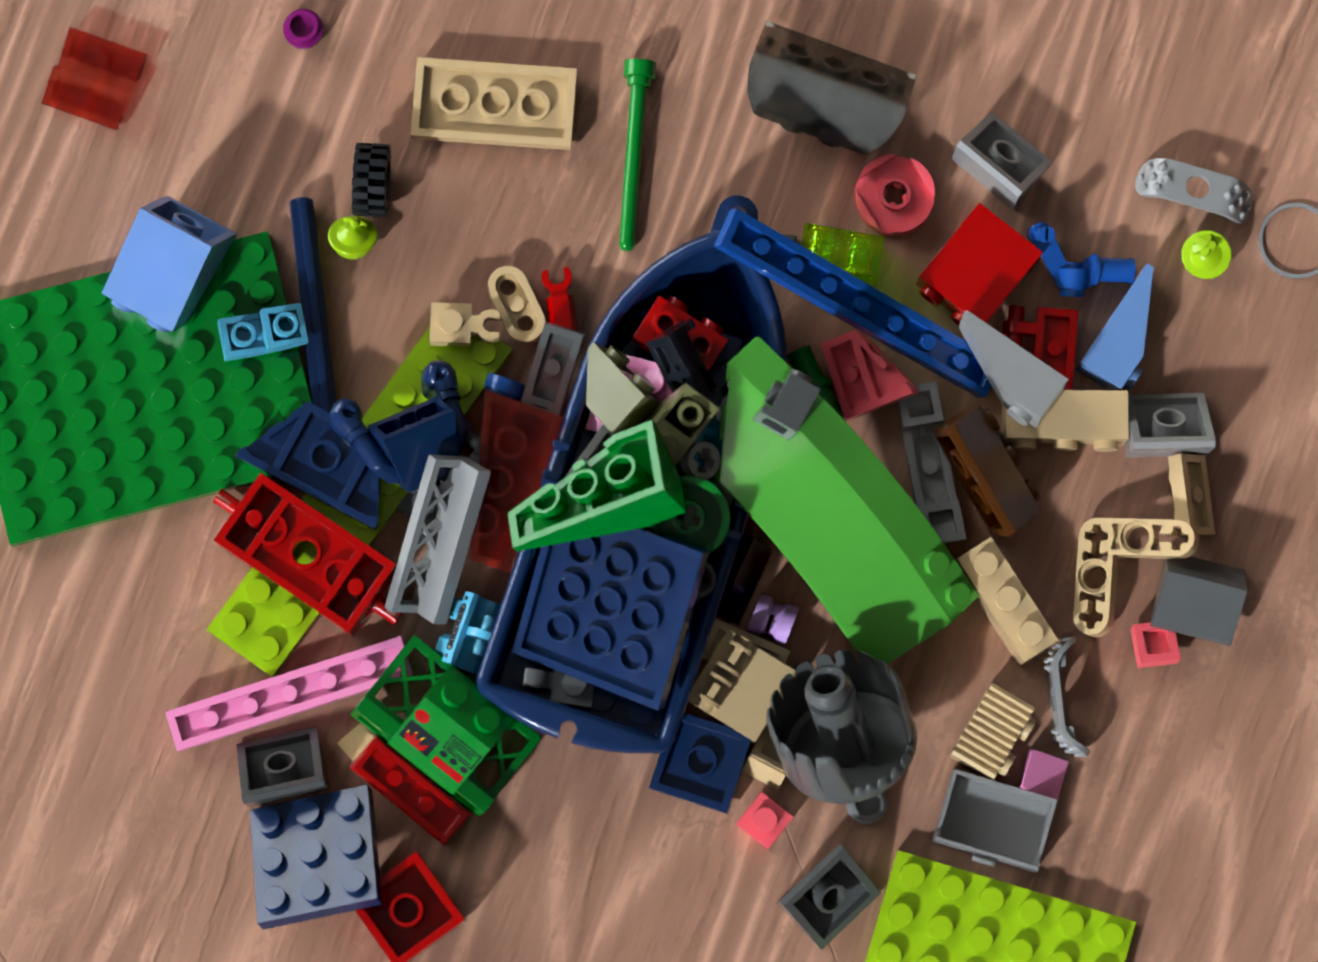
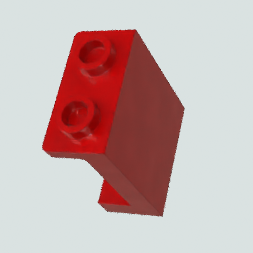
(978, 267)

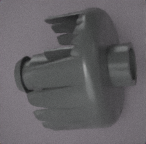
(842, 727)

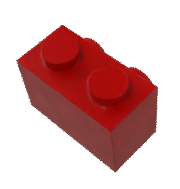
(665, 313)

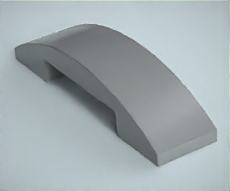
(927, 464)

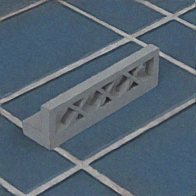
(445, 537)

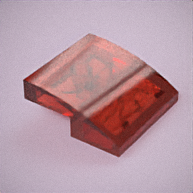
(94, 78)

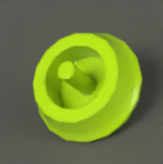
(352, 236)
(1206, 254)

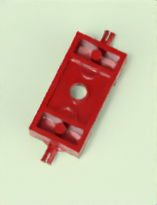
(341, 583)

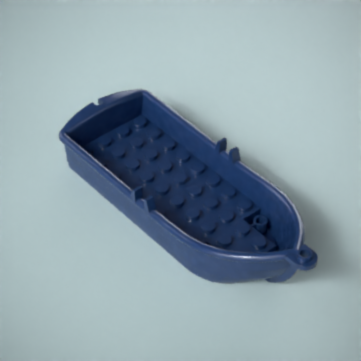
(745, 308)

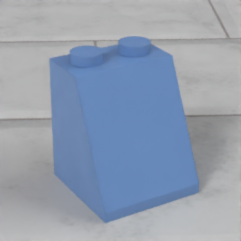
(167, 263)

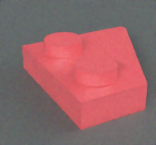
(864, 375)

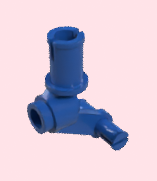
(1077, 276)

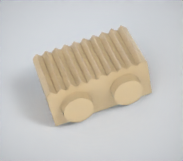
(993, 732)

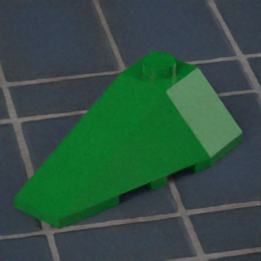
(613, 492)

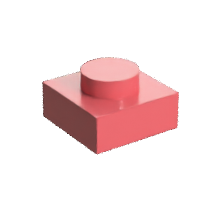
(1154, 646)
(764, 820)

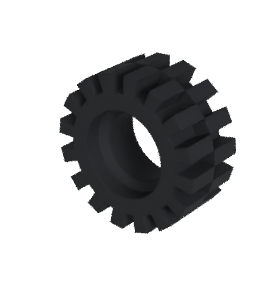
(371, 179)

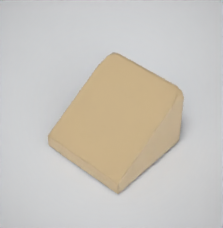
(764, 762)

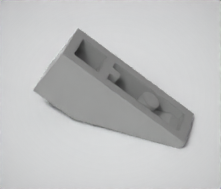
(1018, 377)

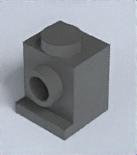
(788, 404)

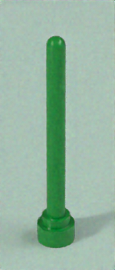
(639, 77)

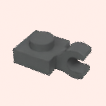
(565, 688)

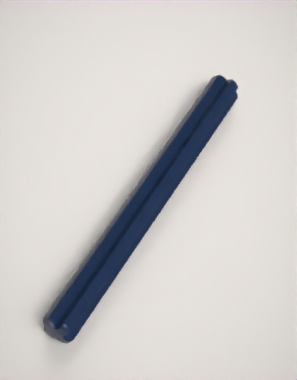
(312, 302)

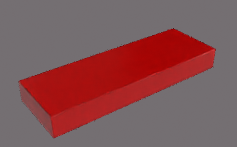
(409, 790)

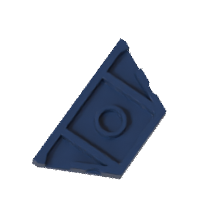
(318, 463)

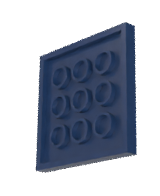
(613, 611)

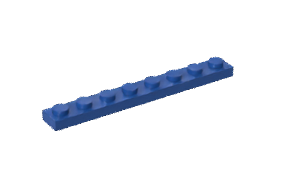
(851, 301)

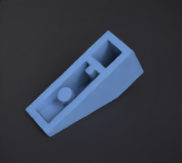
(1121, 343)

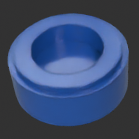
(504, 385)

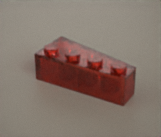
(516, 451)

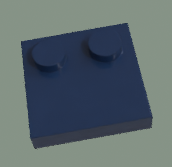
(702, 764)

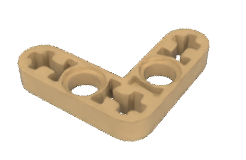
(1118, 546)

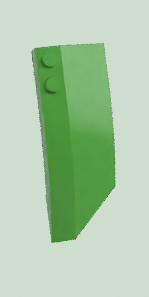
(838, 516)

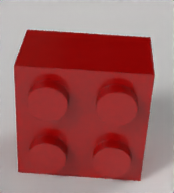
(413, 911)

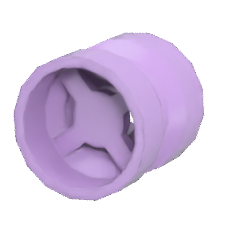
(782, 622)

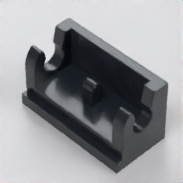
(681, 362)

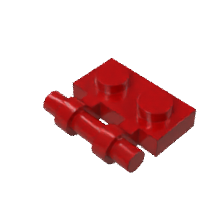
(1052, 333)

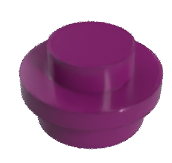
(303, 29)

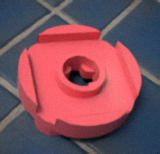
(887, 217)

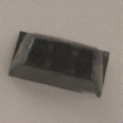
(826, 90)

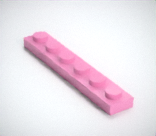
(283, 695)

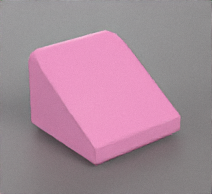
(1043, 774)

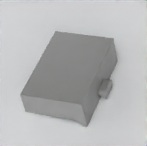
(994, 821)

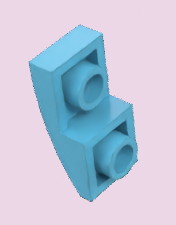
(262, 332)

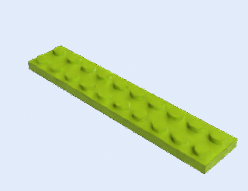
(268, 621)

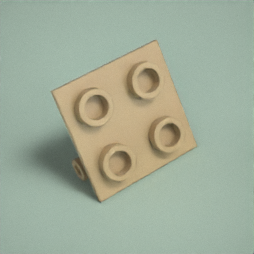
(739, 684)

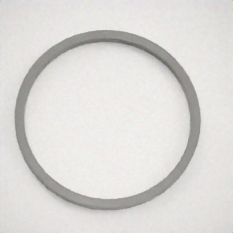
(1260, 241)

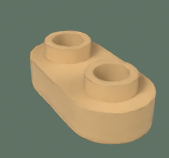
(517, 305)

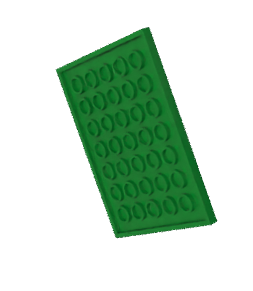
(132, 417)

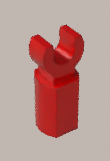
(560, 303)

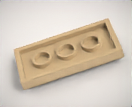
(494, 103)

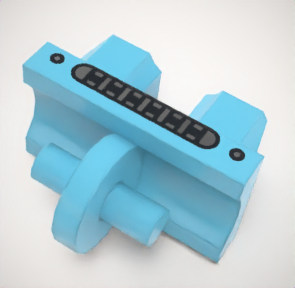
(471, 632)

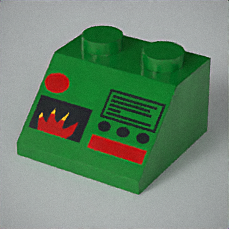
(450, 731)

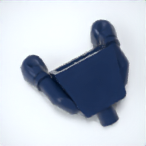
(401, 443)

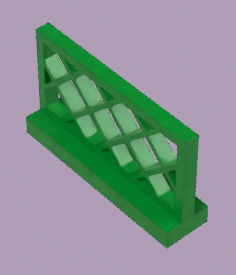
(385, 722)

